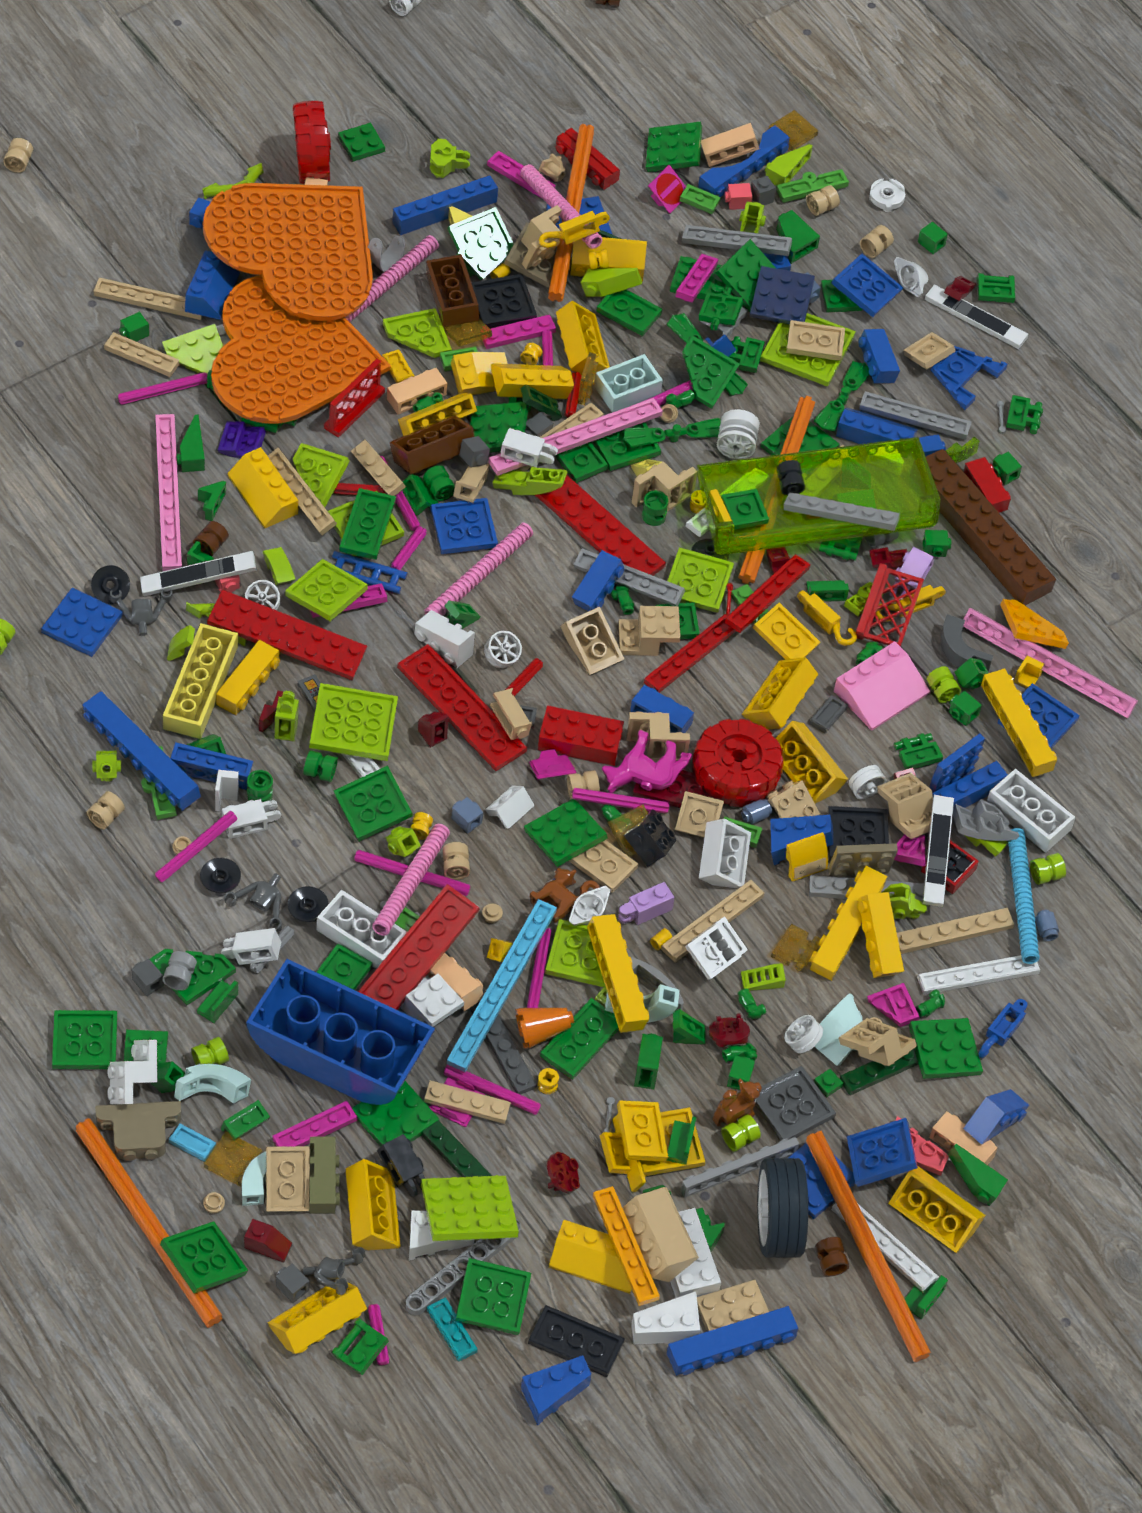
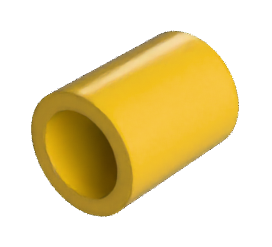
(501, 271)
(660, 938)

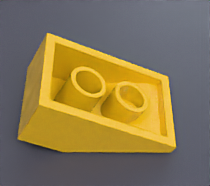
(474, 372)

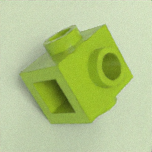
(106, 758)
(402, 841)

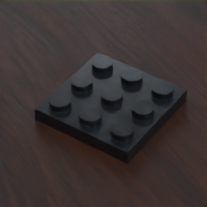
(503, 300)
(858, 826)

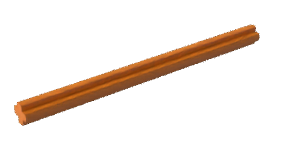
(574, 197)
(791, 445)
(143, 1215)
(868, 1246)

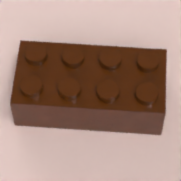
(452, 290)
(430, 444)

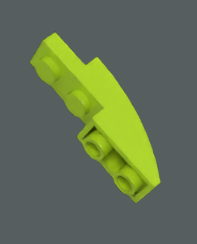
(531, 483)

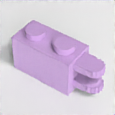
(916, 564)
(647, 905)

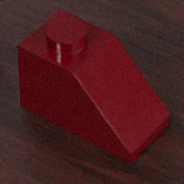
(433, 727)
(266, 1241)

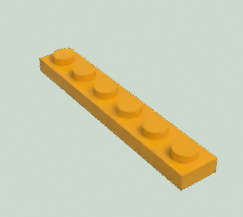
(626, 1246)

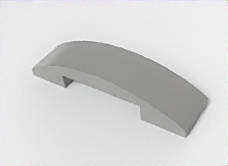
(653, 977)

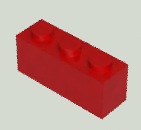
(985, 479)

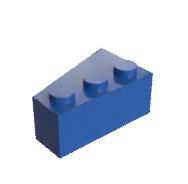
(796, 828)
(995, 1115)
(554, 1386)

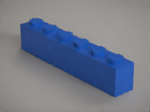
(436, 207)
(732, 1341)

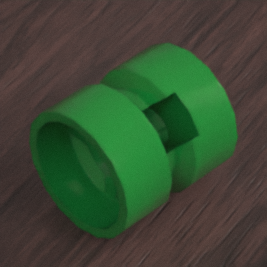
(439, 483)
(655, 508)
(320, 766)
(260, 786)

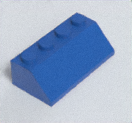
(210, 286)
(867, 428)

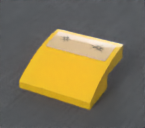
(807, 856)

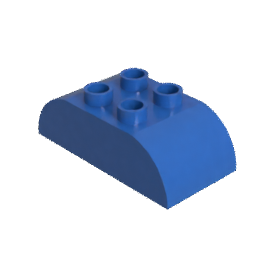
(337, 1034)

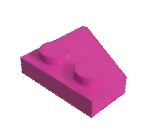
(912, 850)
(895, 1004)

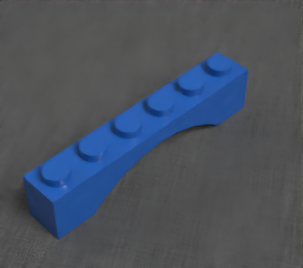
(772, 145)

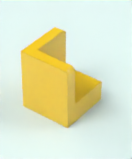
(1028, 672)
(498, 949)

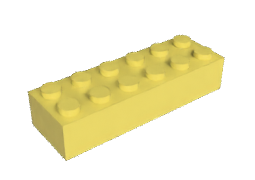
(200, 681)

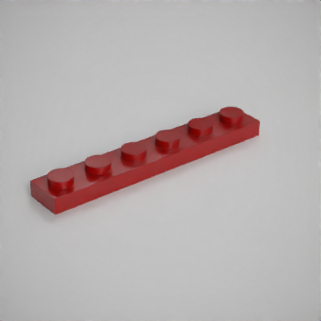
(767, 593)
(689, 655)

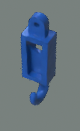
(1002, 1029)

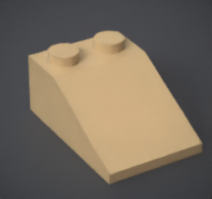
(592, 641)

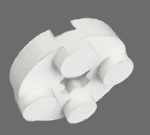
(884, 201)

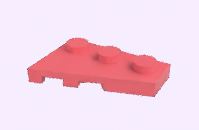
(928, 1154)

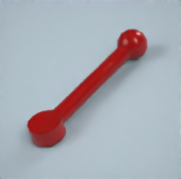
(729, 588)

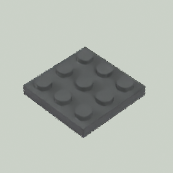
(793, 1104)

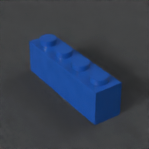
(974, 786)

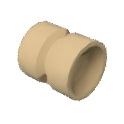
(18, 155)
(822, 200)
(876, 241)
(588, 781)
(107, 808)
(456, 860)

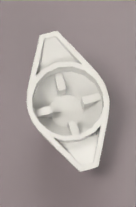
(911, 276)
(588, 905)

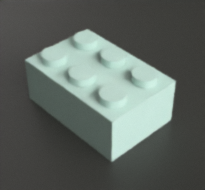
(628, 383)

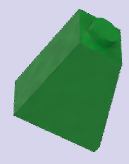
(803, 236)
(648, 1061)

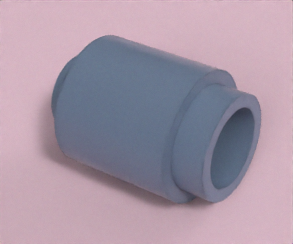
(756, 811)
(1047, 925)

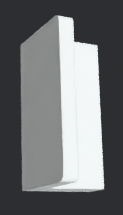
(226, 787)
(511, 805)

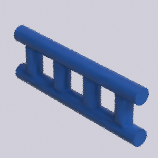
(378, 569)

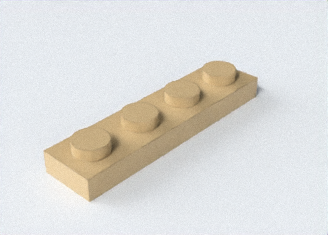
(141, 354)
(378, 468)
(467, 1102)

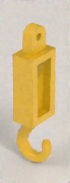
(574, 228)
(925, 599)
(824, 617)

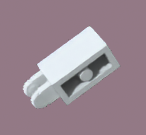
(527, 448)
(251, 817)
(253, 946)

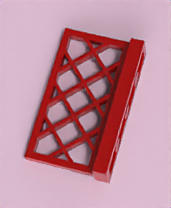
(355, 399)
(875, 598)

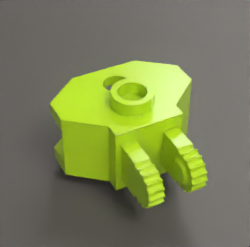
(446, 158)
(752, 217)
(904, 902)

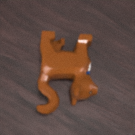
(557, 893)
(737, 1104)

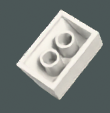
(724, 854)

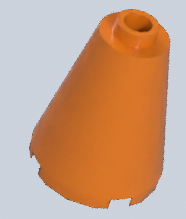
(542, 1023)

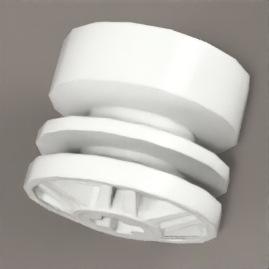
(738, 434)

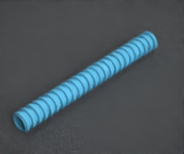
(1023, 898)

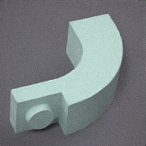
(659, 1003)
(215, 1079)
(254, 1181)

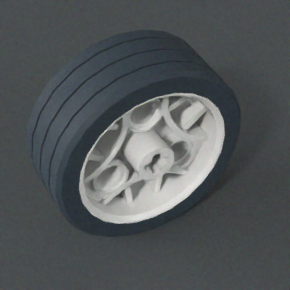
(782, 1207)

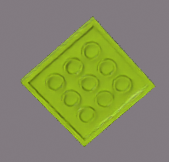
(812, 368)
(353, 722)
(469, 1208)

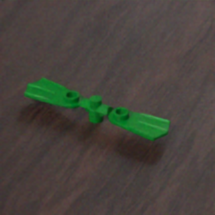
(685, 329)
(831, 414)
(644, 436)

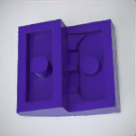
(239, 439)

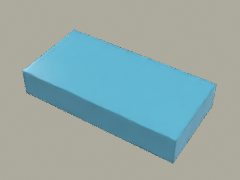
(192, 1142)

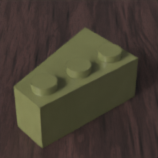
(323, 1176)

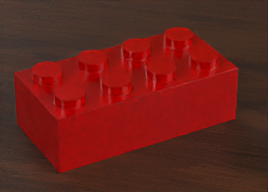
(581, 735)

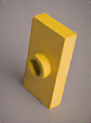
(399, 367)
(719, 507)

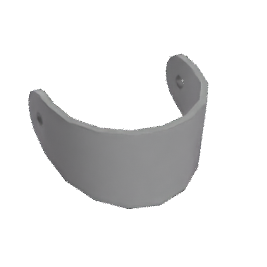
(390, 256)

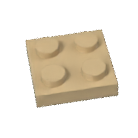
(929, 350)
(696, 812)

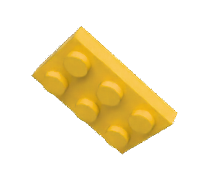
(786, 633)
(642, 1130)

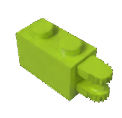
(286, 717)

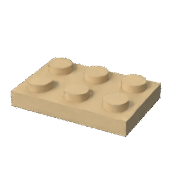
(815, 340)
(605, 865)
(287, 1178)
(731, 1305)

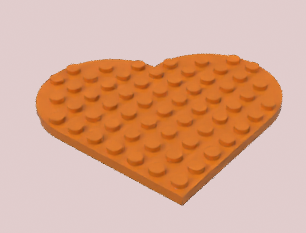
(300, 239)
(282, 362)

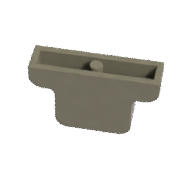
(139, 1127)

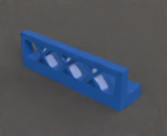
(210, 762)

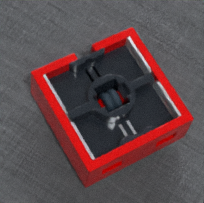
(959, 867)

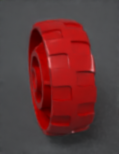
(312, 140)
(737, 762)

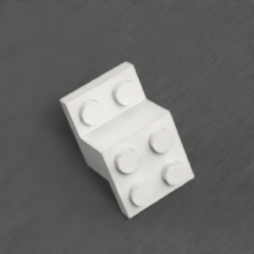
(716, 948)
(432, 1001)
(125, 1073)

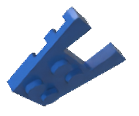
(960, 368)

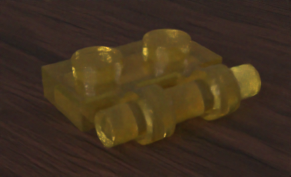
(791, 943)

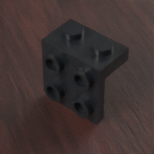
(651, 838)

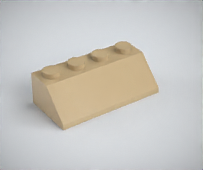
(660, 1234)

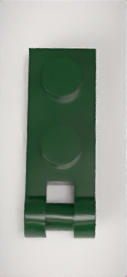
(541, 402)

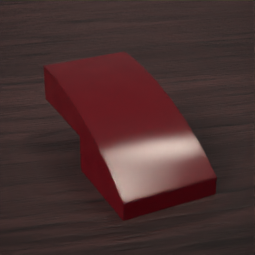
(960, 288)
(777, 558)
(892, 559)
(268, 713)

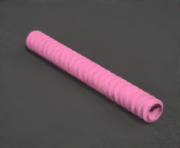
(553, 198)
(398, 271)
(482, 568)
(411, 879)

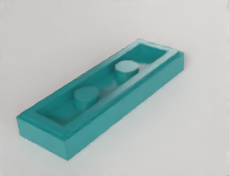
(452, 1330)

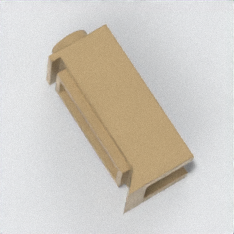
(471, 483)
(510, 715)

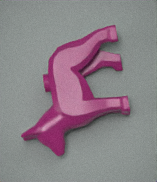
(644, 770)

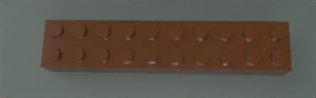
(988, 532)

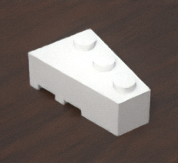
(445, 638)
(421, 1238)
(667, 1321)

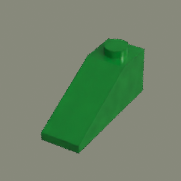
(191, 449)
(979, 1177)

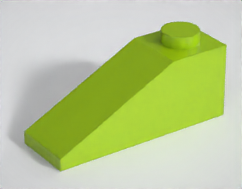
(786, 166)
(609, 280)

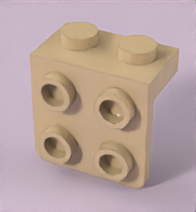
(792, 801)

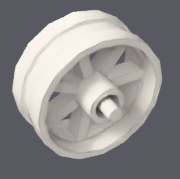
(262, 596)
(502, 649)
(865, 781)
(803, 1034)

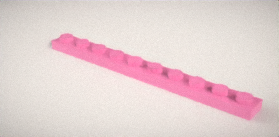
(588, 432)
(168, 492)
(1053, 664)

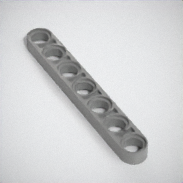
(453, 1270)

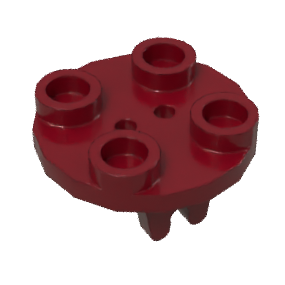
(729, 1031)
(563, 1172)

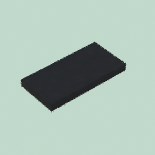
(574, 1338)

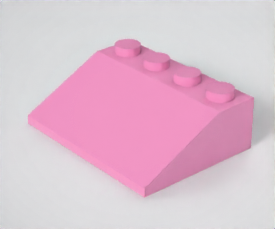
(881, 686)

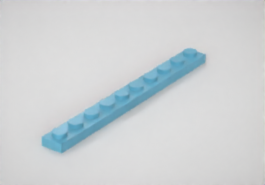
(501, 985)

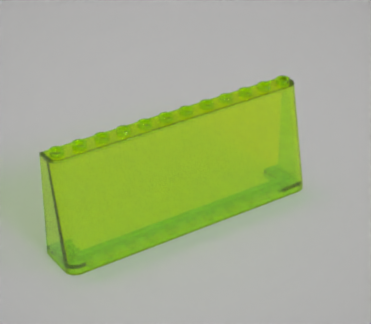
(872, 475)

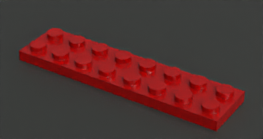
(600, 527)
(287, 634)
(462, 705)
(420, 948)

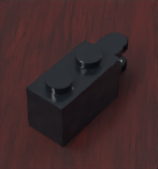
(402, 1163)

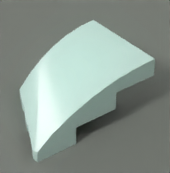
(836, 1023)

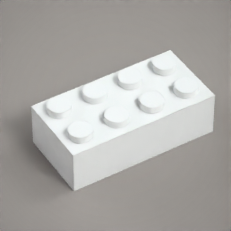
(1031, 810)
(350, 925)
(702, 1273)

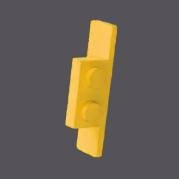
(616, 1160)

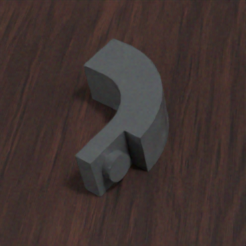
(955, 648)

